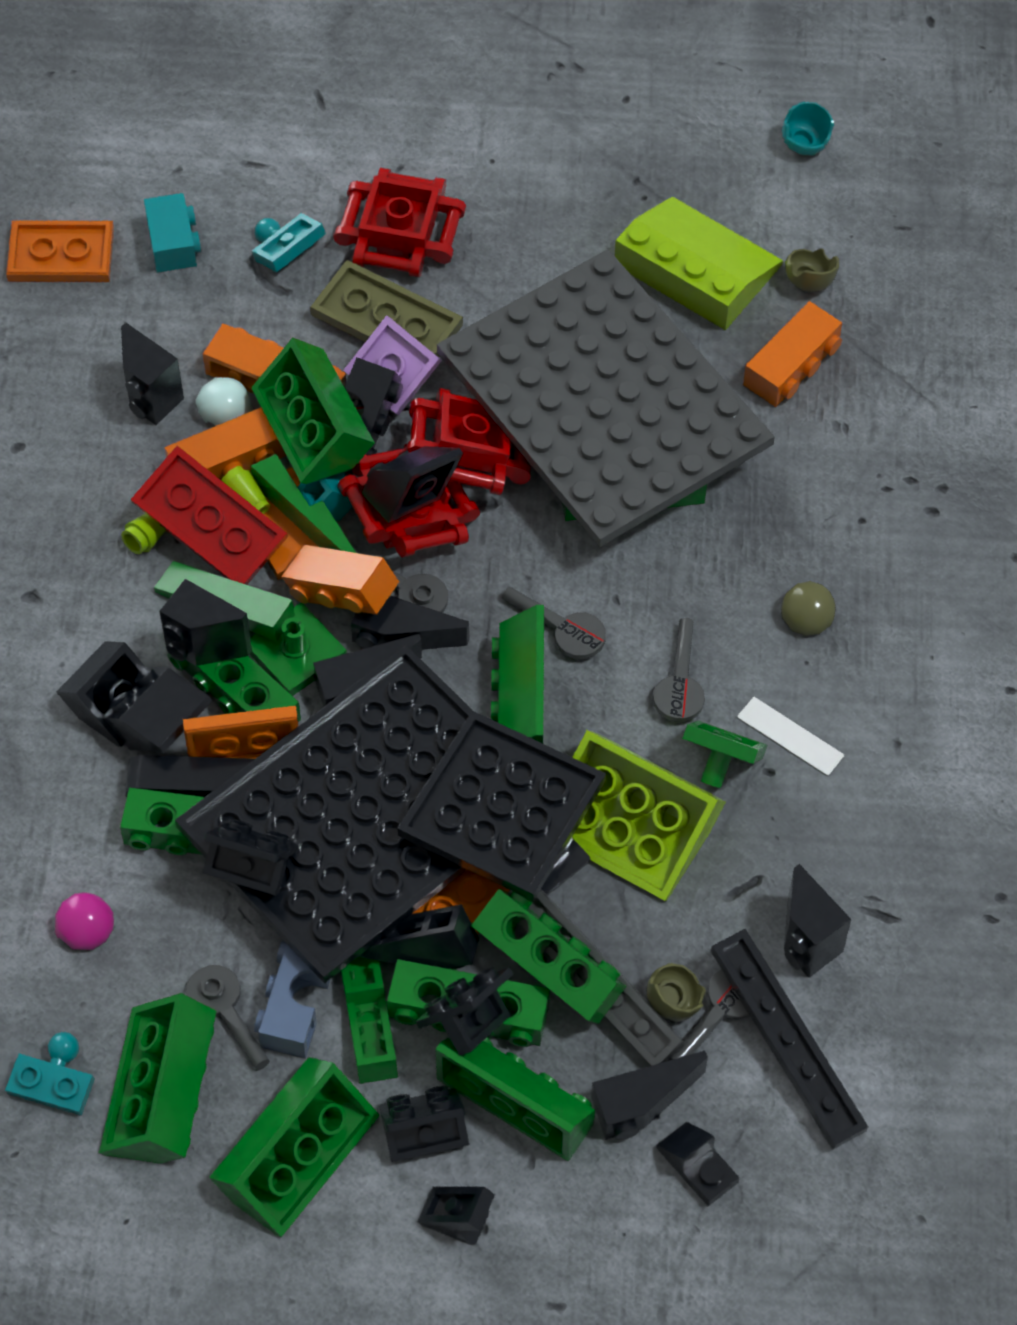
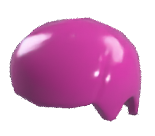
(84, 921)

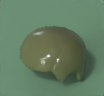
(811, 270)
(808, 608)
(675, 992)

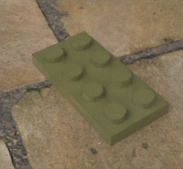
(361, 299)

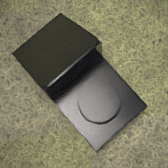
(698, 1163)
(457, 1211)

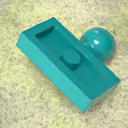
(284, 244)
(51, 1081)

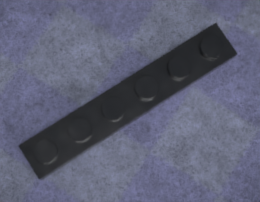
(789, 1039)

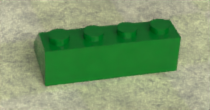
(311, 413)
(520, 673)
(159, 1080)
(517, 1095)
(295, 1145)

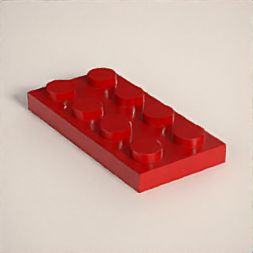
(209, 517)

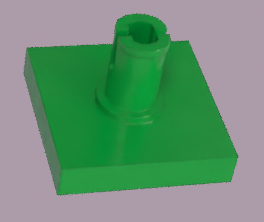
(299, 646)
(723, 747)

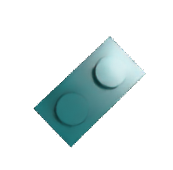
(171, 232)

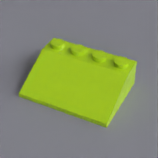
(695, 261)
(644, 817)

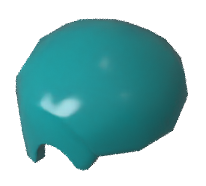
(807, 128)

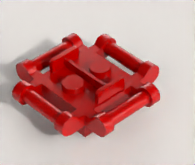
(399, 221)
(467, 426)
(419, 530)

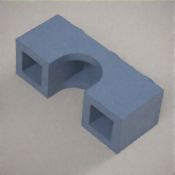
(285, 1023)

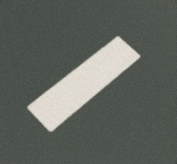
(791, 736)

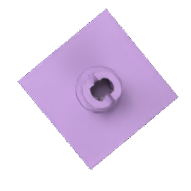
(401, 352)

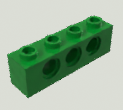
(251, 685)
(150, 807)
(498, 925)
(416, 980)

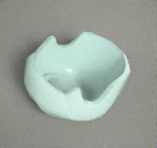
(223, 400)

